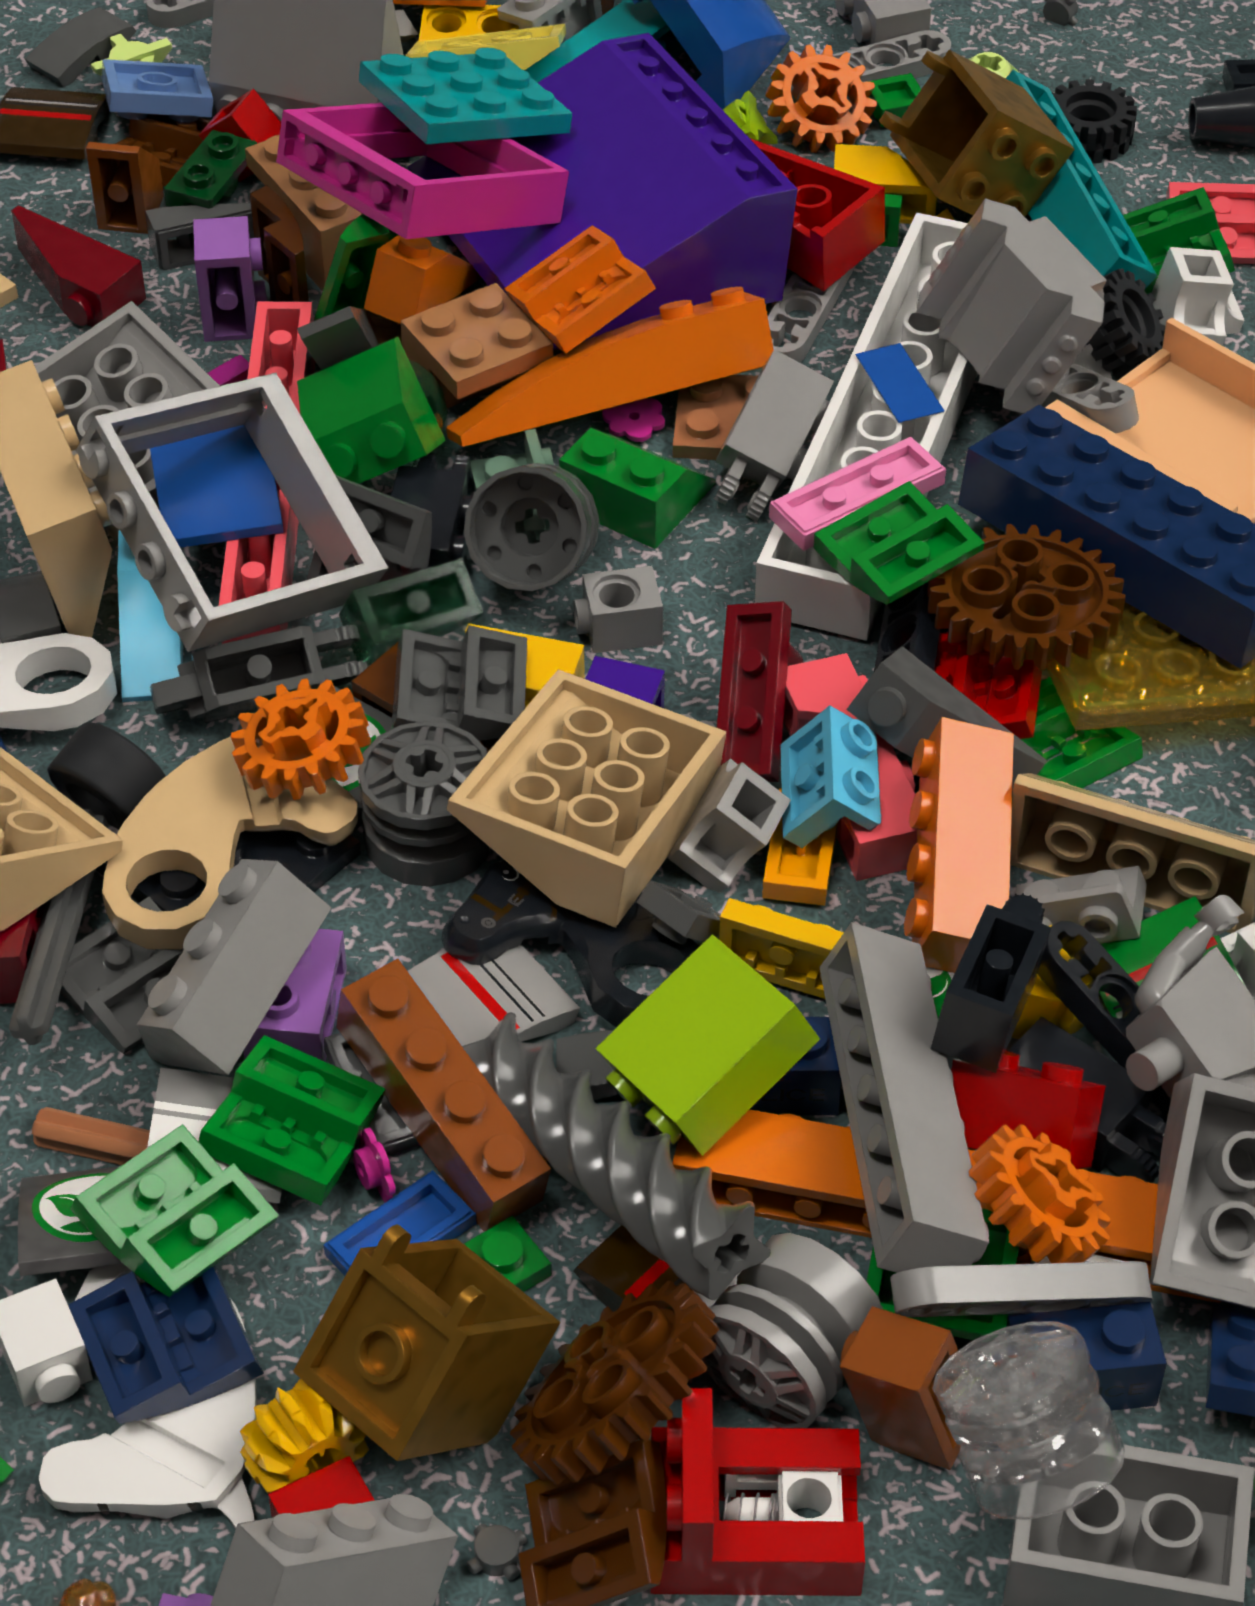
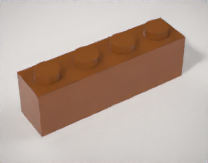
(441, 1095)

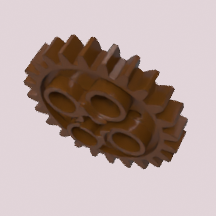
(1029, 599)
(614, 1382)

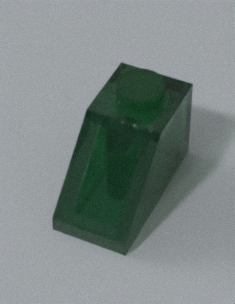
(422, 601)

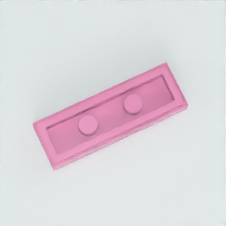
(852, 487)

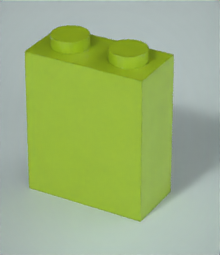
(706, 1046)

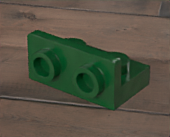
(209, 172)

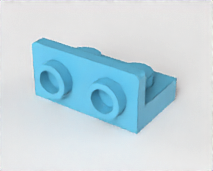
(828, 775)

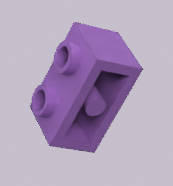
(225, 277)
(309, 999)

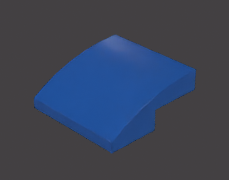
(216, 488)

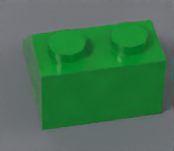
(369, 413)
(634, 487)

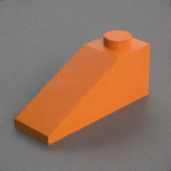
(415, 277)

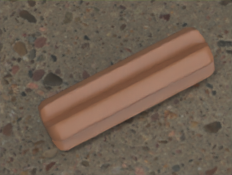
(88, 1136)

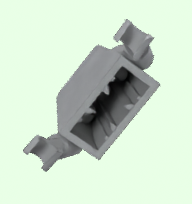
(1193, 1010)

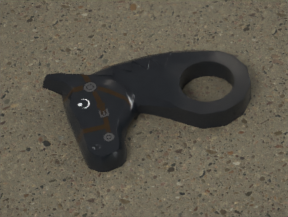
(510, 909)

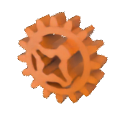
(821, 98)
(300, 739)
(1039, 1196)

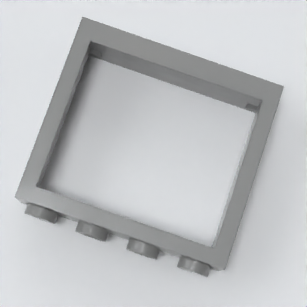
(298, 470)

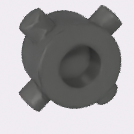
(1061, 11)
(496, 1551)

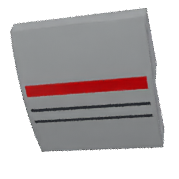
(479, 996)

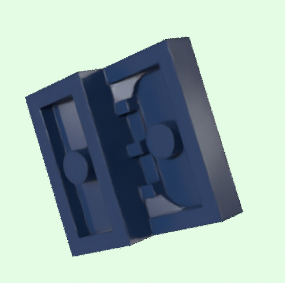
(163, 1350)

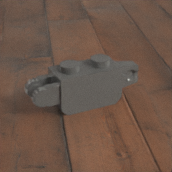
(229, 676)

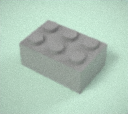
(1155, 1536)

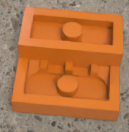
(580, 288)

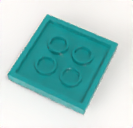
(464, 96)

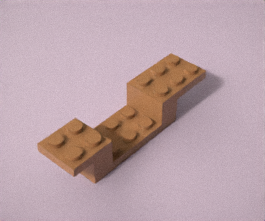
(465, 343)

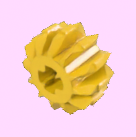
(297, 1437)

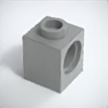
(620, 609)

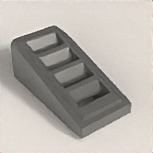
(178, 223)

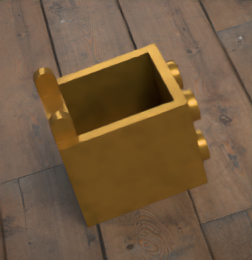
(978, 137)
(425, 1346)

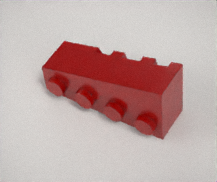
(834, 219)

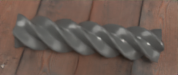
(620, 1172)

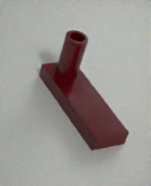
(755, 684)

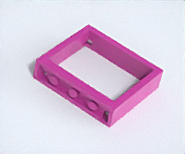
(350, 154)

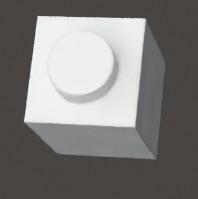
(42, 1344)

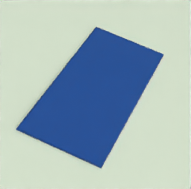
(899, 382)

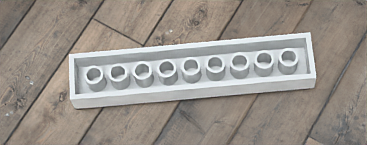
(863, 424)

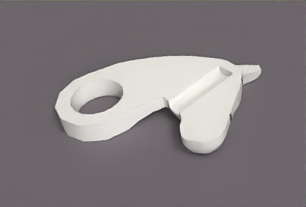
(58, 711)
(159, 1462)

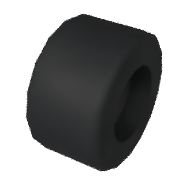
(104, 772)

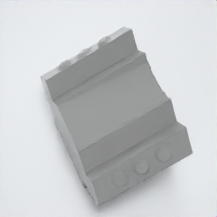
(1015, 302)

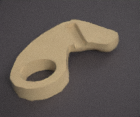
(194, 827)

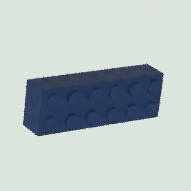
(1170, 544)

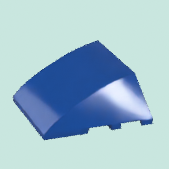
(726, 41)

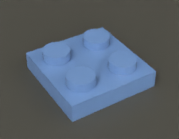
(156, 88)

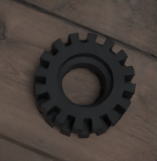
(1111, 116)
(1129, 325)

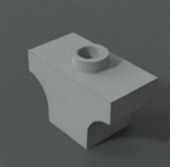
(728, 825)

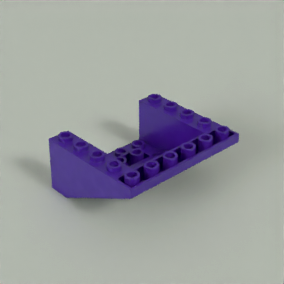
(658, 176)

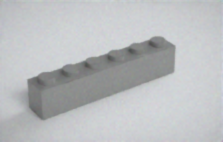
(901, 1104)

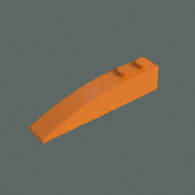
(628, 364)

